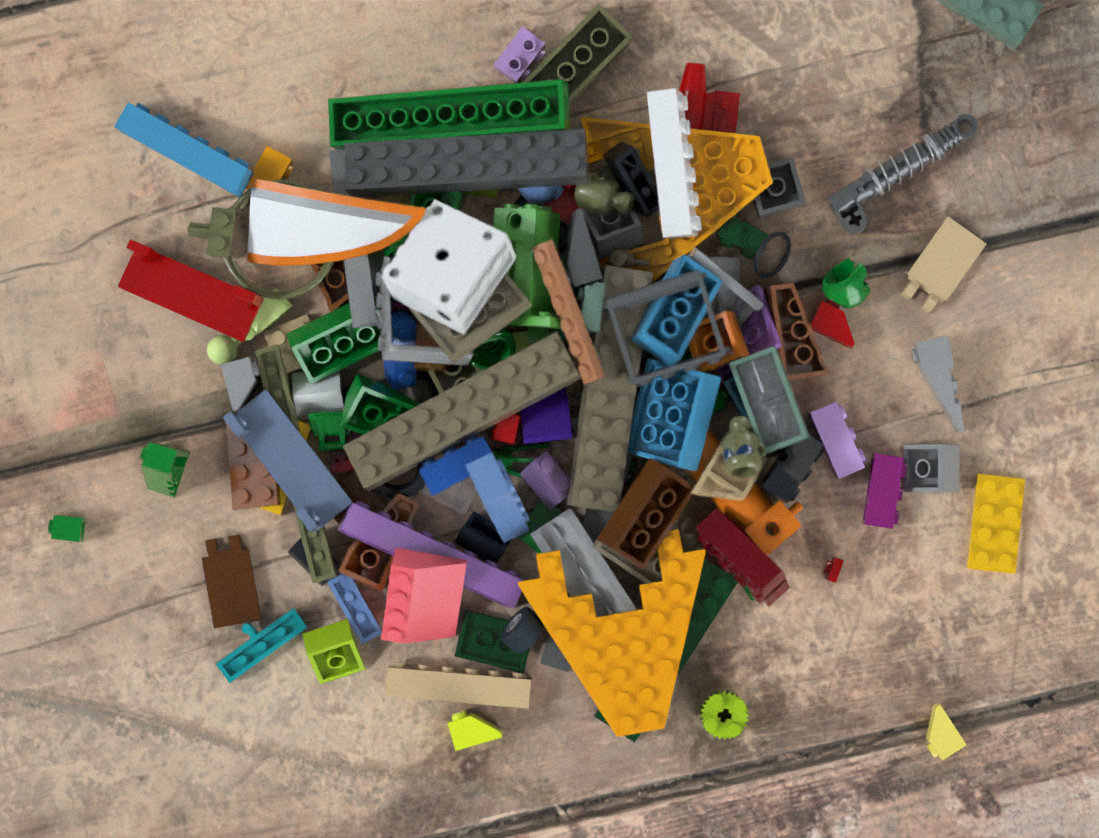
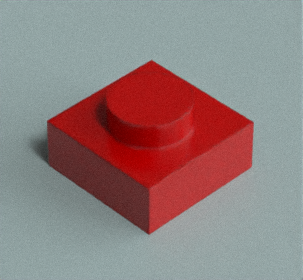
(832, 569)

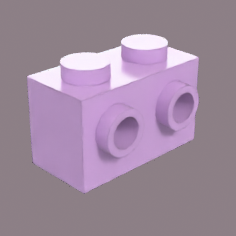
(520, 56)
(547, 480)

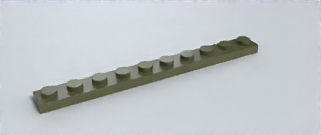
(277, 384)

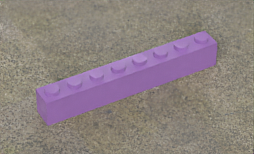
(386, 535)

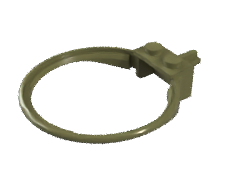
(220, 241)

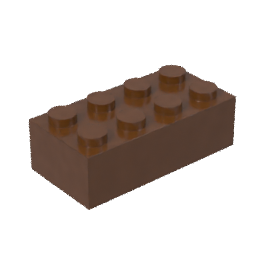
(646, 513)

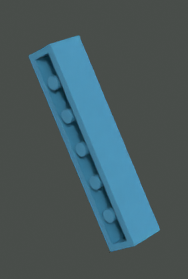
(183, 149)

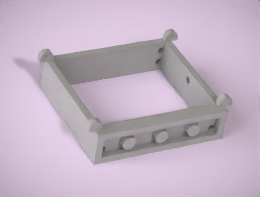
(404, 352)

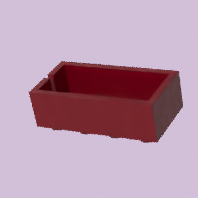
(742, 557)

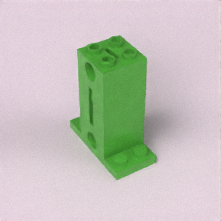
(527, 228)

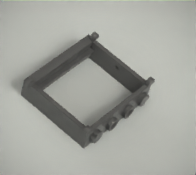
(652, 292)

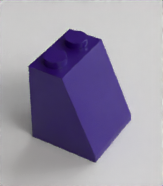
(547, 419)

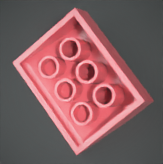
(423, 597)

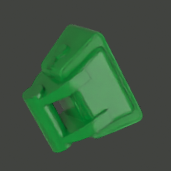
(328, 424)

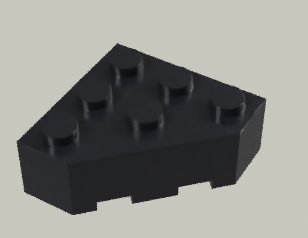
(791, 469)

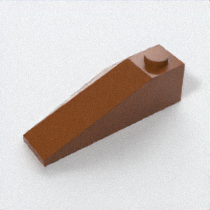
(368, 564)

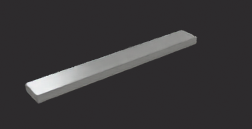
(356, 268)

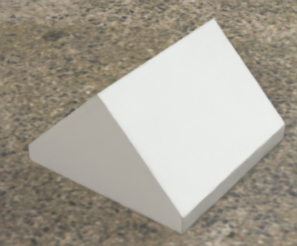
(319, 396)

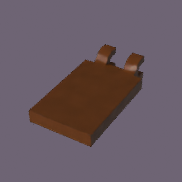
(230, 584)

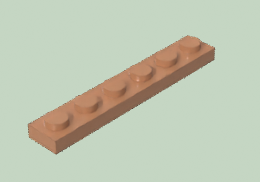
(568, 312)

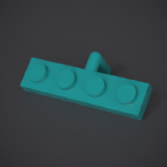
(260, 644)

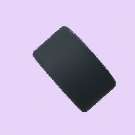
(522, 630)

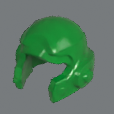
(846, 291)
(494, 350)

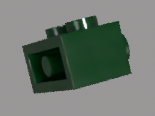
(741, 236)

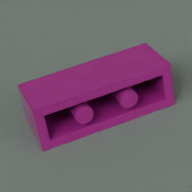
(884, 491)

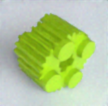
(730, 726)

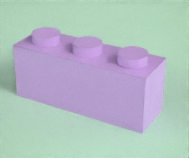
(837, 440)

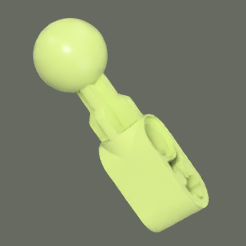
(224, 348)

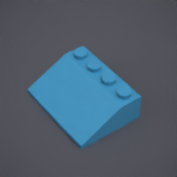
(673, 417)

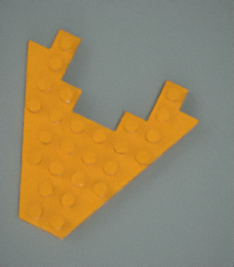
(628, 656)

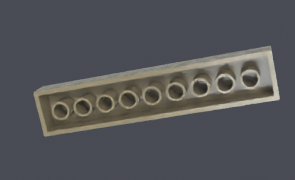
(607, 402)
(462, 411)

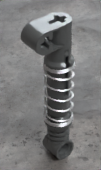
(894, 170)

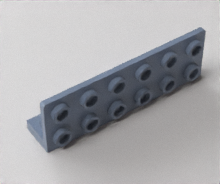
(289, 460)

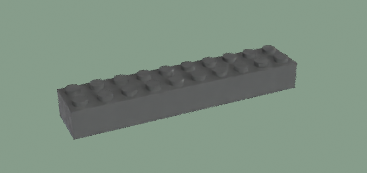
(466, 163)

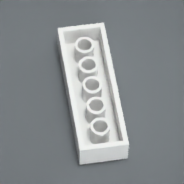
(672, 163)

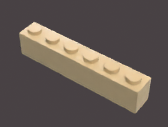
(458, 686)

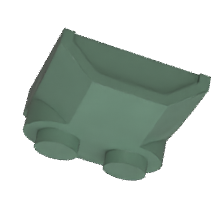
(591, 303)

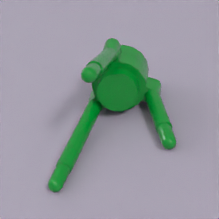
(507, 457)

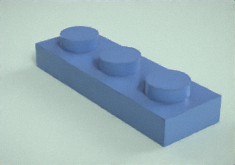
(355, 608)

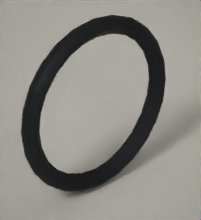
(760, 249)

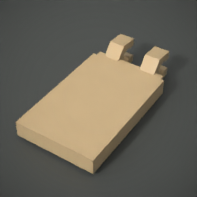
(943, 263)

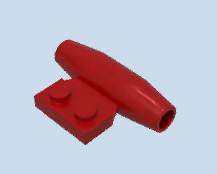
(708, 111)

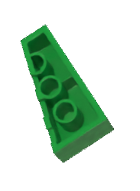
(163, 467)

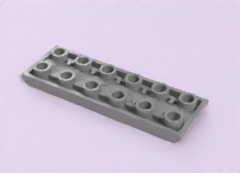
(582, 564)

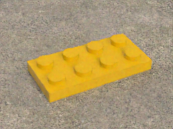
(995, 523)

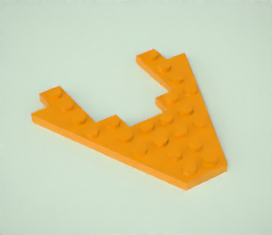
(728, 172)

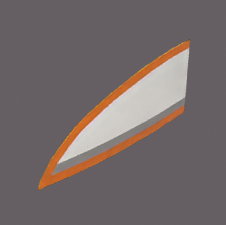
(317, 227)

